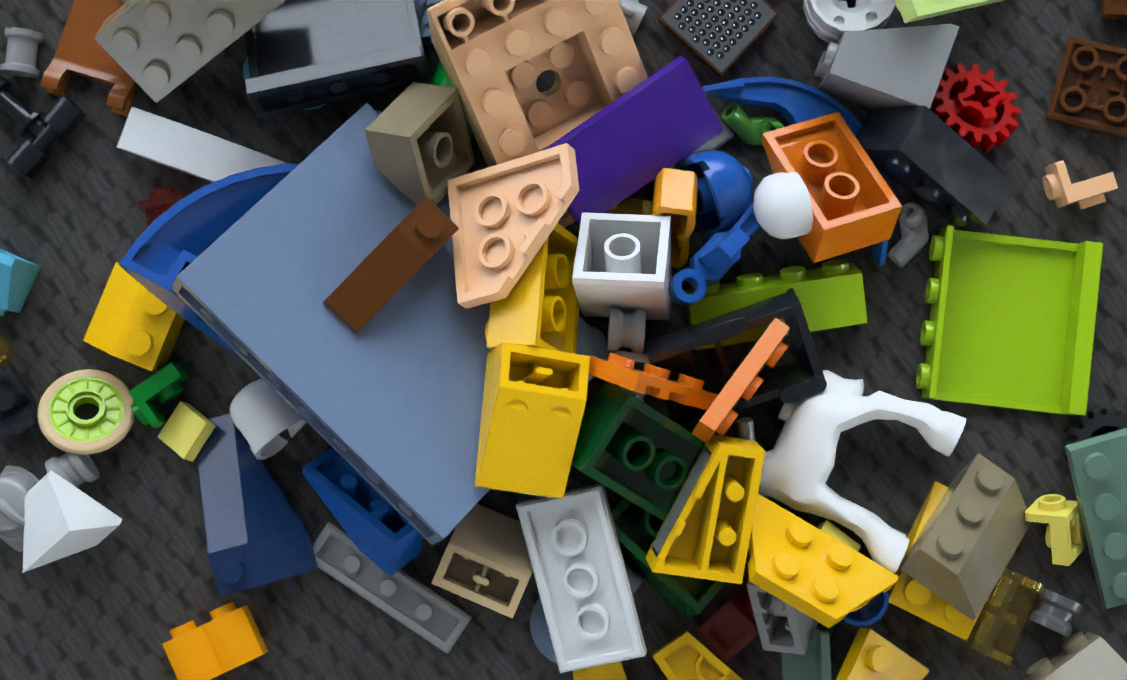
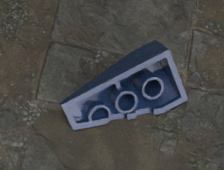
(246, 516)

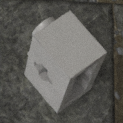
(779, 624)

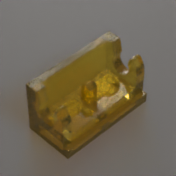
(1004, 616)

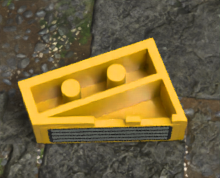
(713, 514)

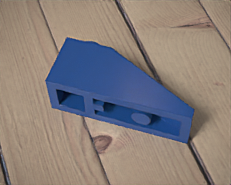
(363, 513)

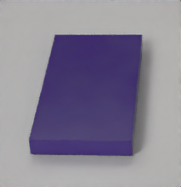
(639, 137)

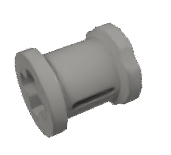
(21, 52)

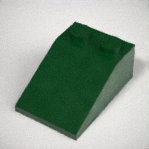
(635, 450)

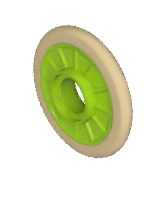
(91, 435)

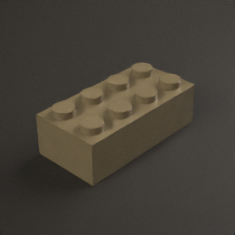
(172, 39)

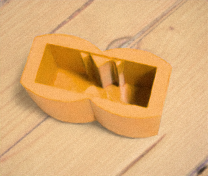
(677, 197)
(214, 646)

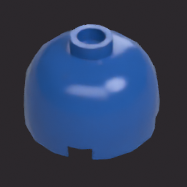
(722, 189)

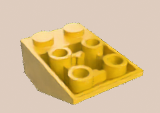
(530, 419)

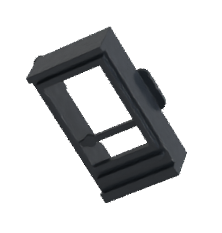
(788, 381)

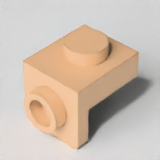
(1087, 192)

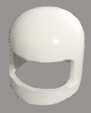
(262, 416)

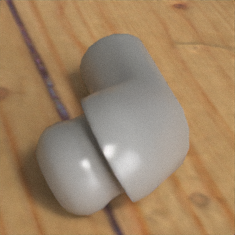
(914, 234)

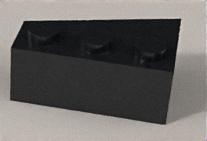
(933, 162)

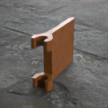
(83, 56)

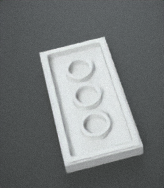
(581, 578)

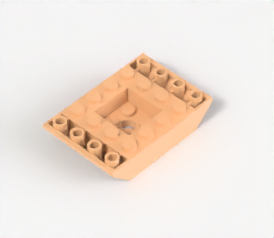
(503, 46)

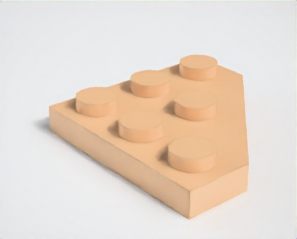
(506, 218)

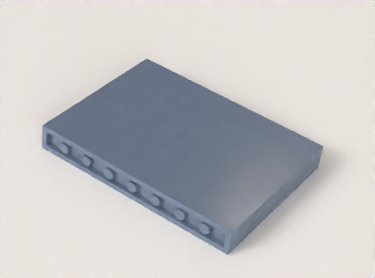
(401, 390)

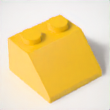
(133, 323)

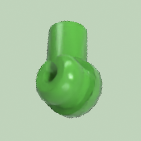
(748, 128)

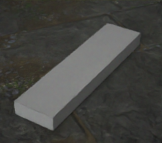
(396, 595)

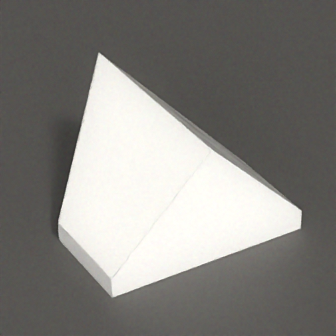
(61, 522)

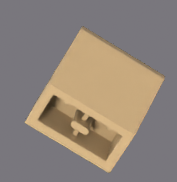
(486, 561)

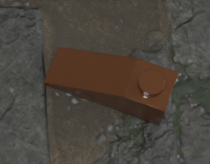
(391, 265)

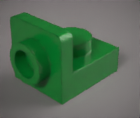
(162, 386)

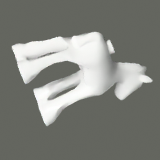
(807, 450)

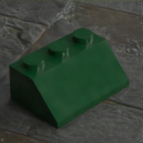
(636, 532)

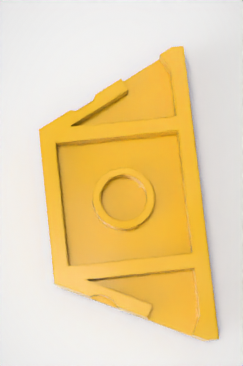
(810, 566)

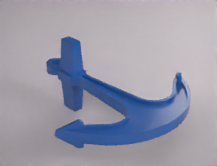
(796, 104)

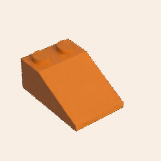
(846, 190)

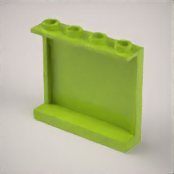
(1010, 321)

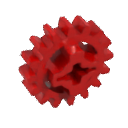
(975, 105)

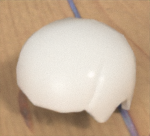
(783, 206)

